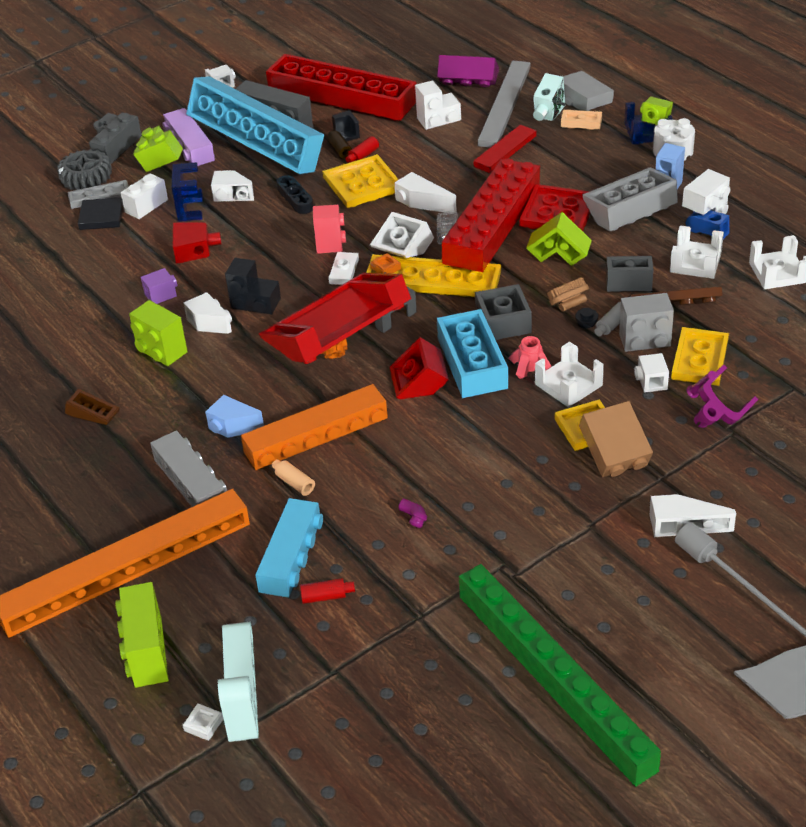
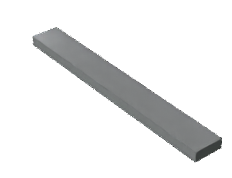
(504, 104)

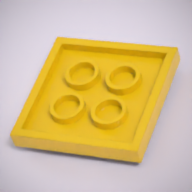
(361, 181)

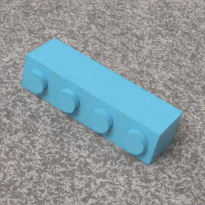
(289, 548)

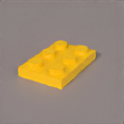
(699, 354)

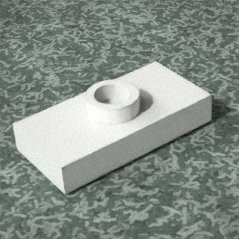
(343, 268)

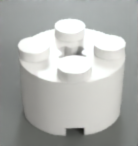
(674, 132)

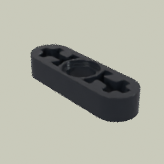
(302, 201)

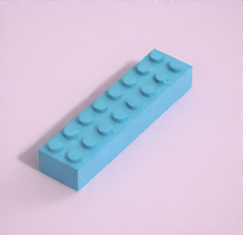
(255, 124)

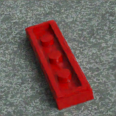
(504, 148)

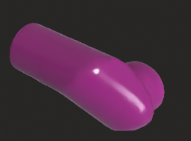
(415, 510)

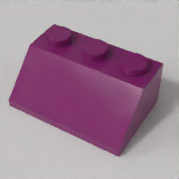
(467, 70)

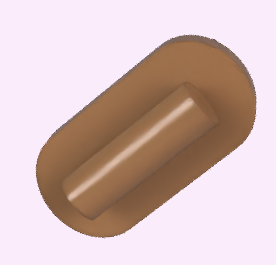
(569, 294)

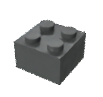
(505, 311)

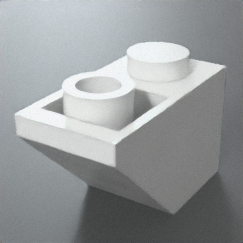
(231, 187)
(207, 314)

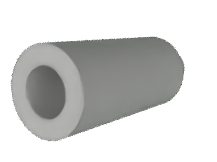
(608, 321)

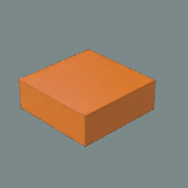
(385, 263)

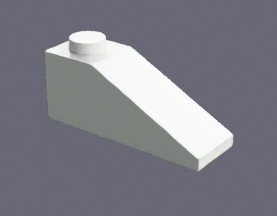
(423, 194)
(674, 511)

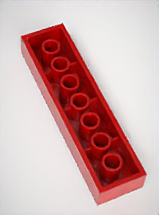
(343, 86)
(490, 215)

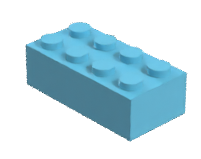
(472, 353)

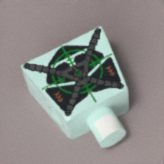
(549, 97)

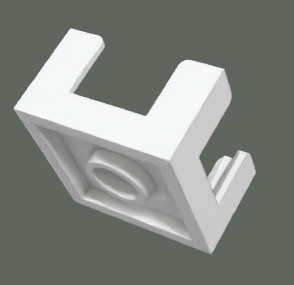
(696, 257)
(780, 267)
(569, 379)

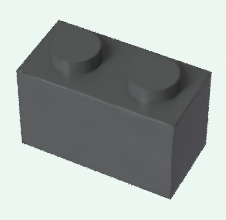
(629, 273)

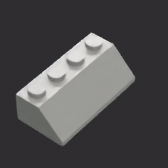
(631, 198)

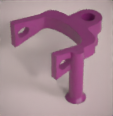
(713, 407)

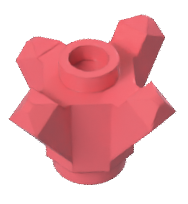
(527, 355)

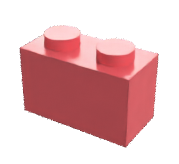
(328, 228)

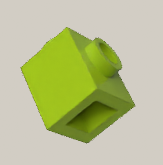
(655, 109)

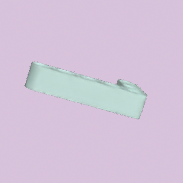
(238, 687)

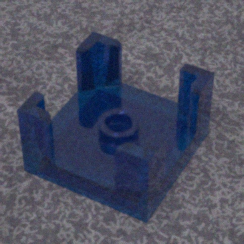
(639, 130)
(185, 192)

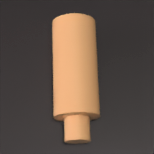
(293, 477)

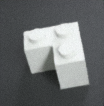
(434, 108)
(707, 193)

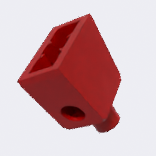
(193, 241)

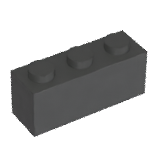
(117, 136)

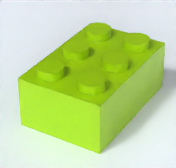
(142, 635)

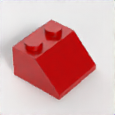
(419, 371)

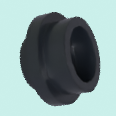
(586, 317)

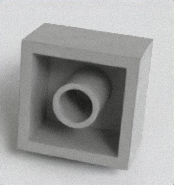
(646, 322)

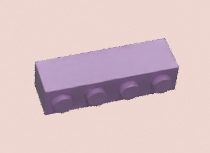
(190, 136)

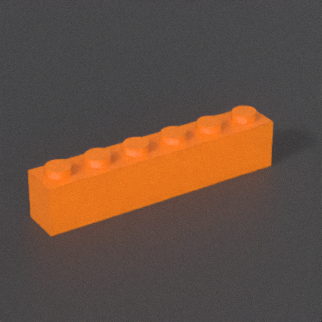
(314, 426)

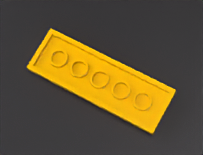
(434, 277)

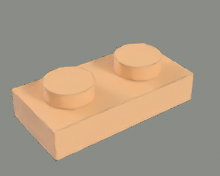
(581, 119)

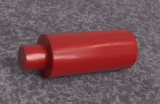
(362, 150)
(325, 590)

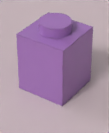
(159, 286)

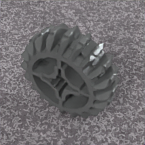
(84, 169)

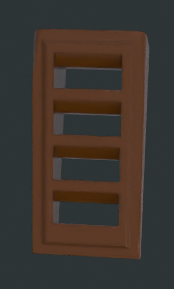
(78, 406)

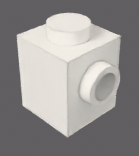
(652, 372)

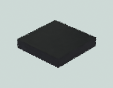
(100, 213)

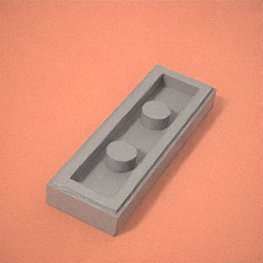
(109, 190)

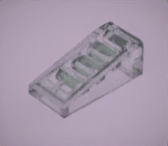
(444, 224)

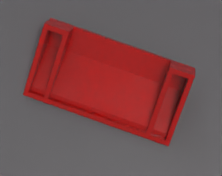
(337, 315)

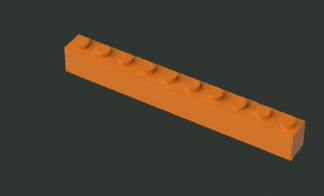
(121, 562)

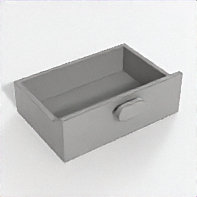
(586, 92)

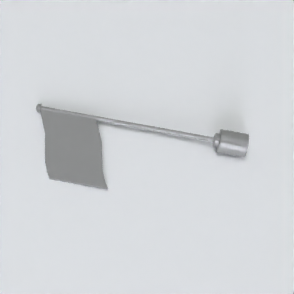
(779, 679)

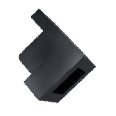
(347, 125)

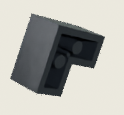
(248, 291)

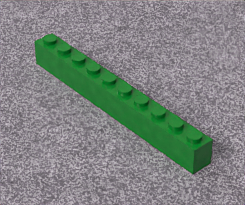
(560, 676)

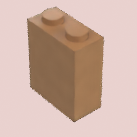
(616, 439)

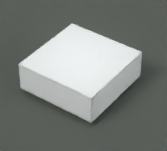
(203, 721)

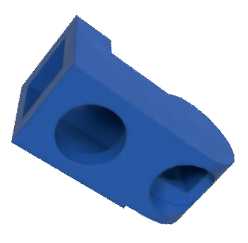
(708, 222)

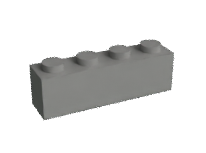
(186, 469)

